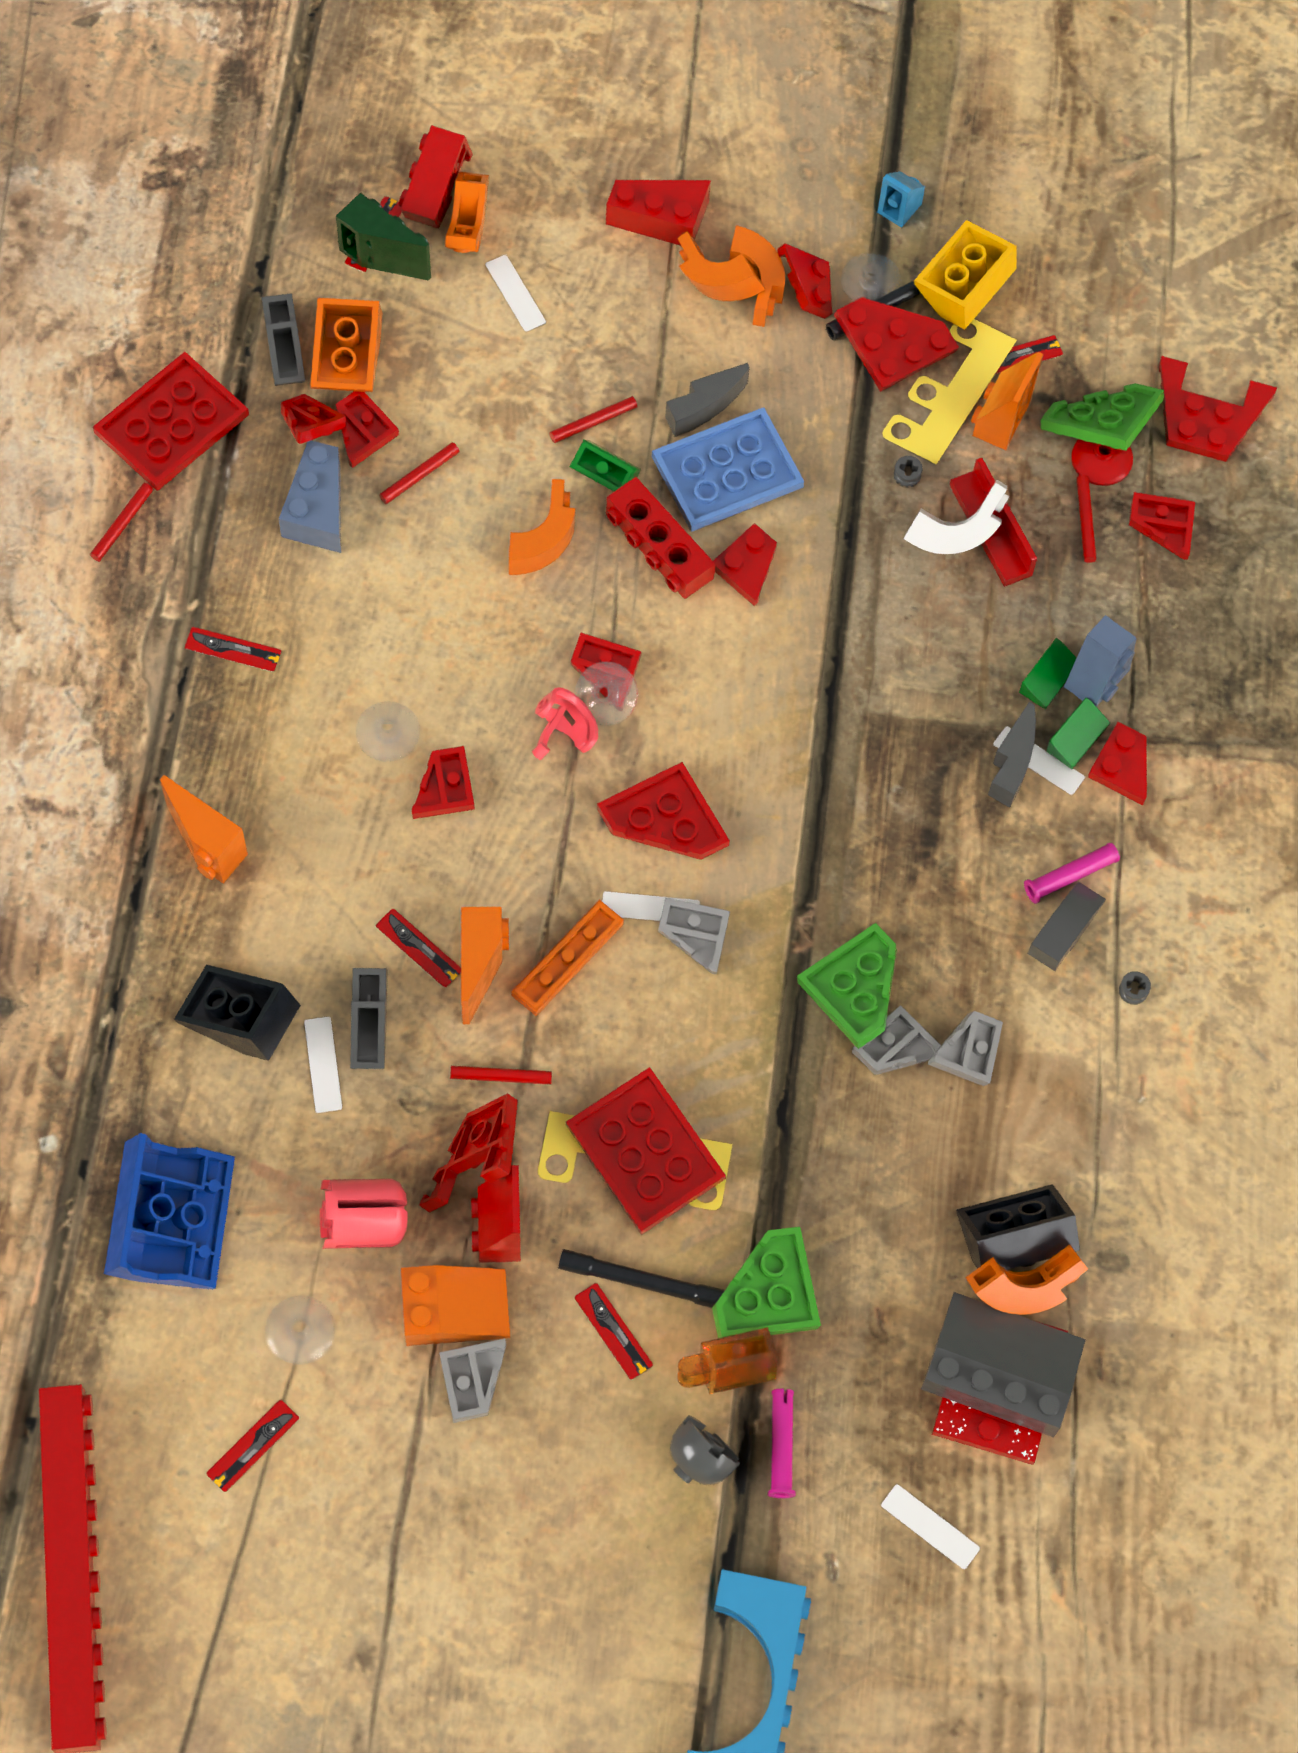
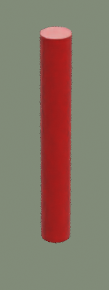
(593, 419)
(419, 473)
(1086, 518)
(121, 522)
(501, 1075)

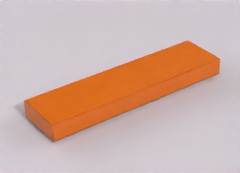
(567, 957)

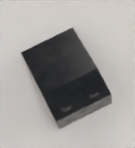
(239, 1011)

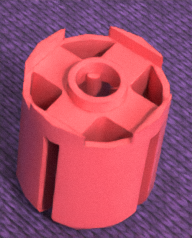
(363, 1213)

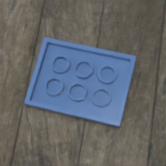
(727, 469)

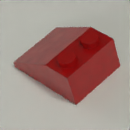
(498, 1219)

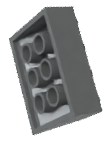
(1004, 1365)

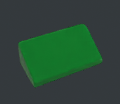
(603, 466)
(1048, 674)
(1078, 734)

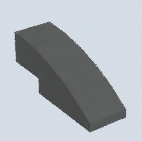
(283, 339)
(706, 399)
(1014, 757)
(1066, 926)
(368, 1018)

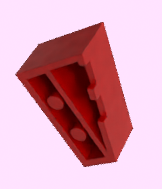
(434, 176)
(658, 207)

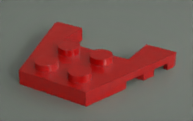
(1205, 423)
(482, 1137)

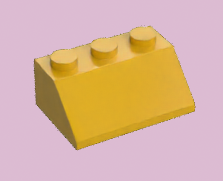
(967, 273)

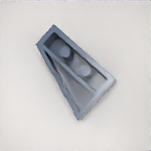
(314, 499)
(1102, 662)

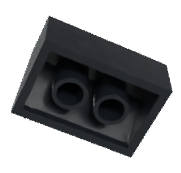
(1019, 1228)

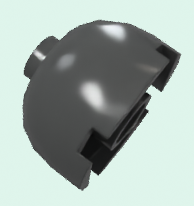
(701, 1454)

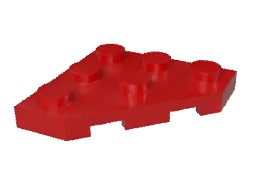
(893, 340)
(666, 814)

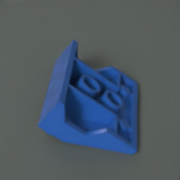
(169, 1214)

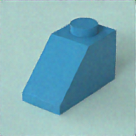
(900, 197)

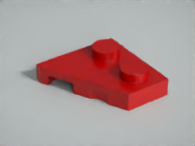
(810, 280)
(310, 418)
(365, 428)
(1164, 521)
(747, 562)
(593, 650)
(1123, 763)
(445, 785)

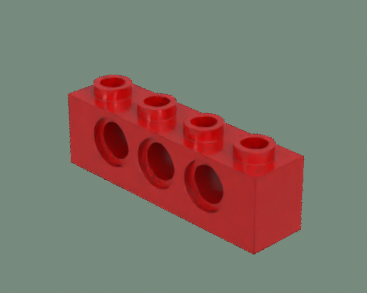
(635, 500)

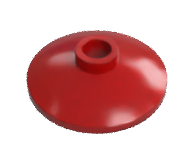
(1101, 468)

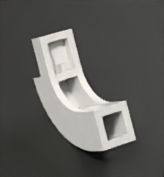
(956, 537)

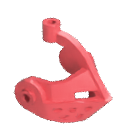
(582, 732)

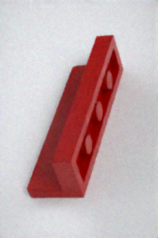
(1008, 545)

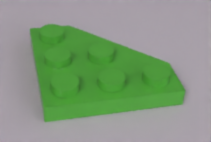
(1105, 418)
(855, 984)
(770, 1289)

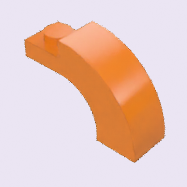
(468, 212)
(767, 266)
(720, 281)
(544, 544)
(1029, 1290)

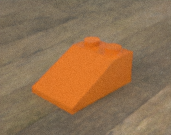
(346, 344)
(1006, 402)
(211, 837)
(482, 941)
(454, 1304)

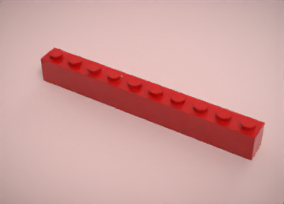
(69, 1570)

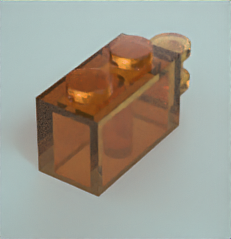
(731, 1362)

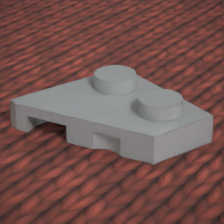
(695, 930)
(899, 1046)
(970, 1049)
(472, 1378)

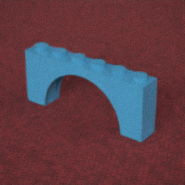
(773, 1616)

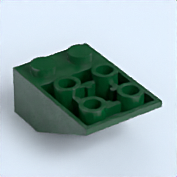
(381, 240)

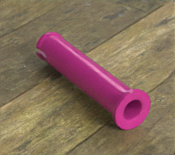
(1071, 872)
(782, 1444)

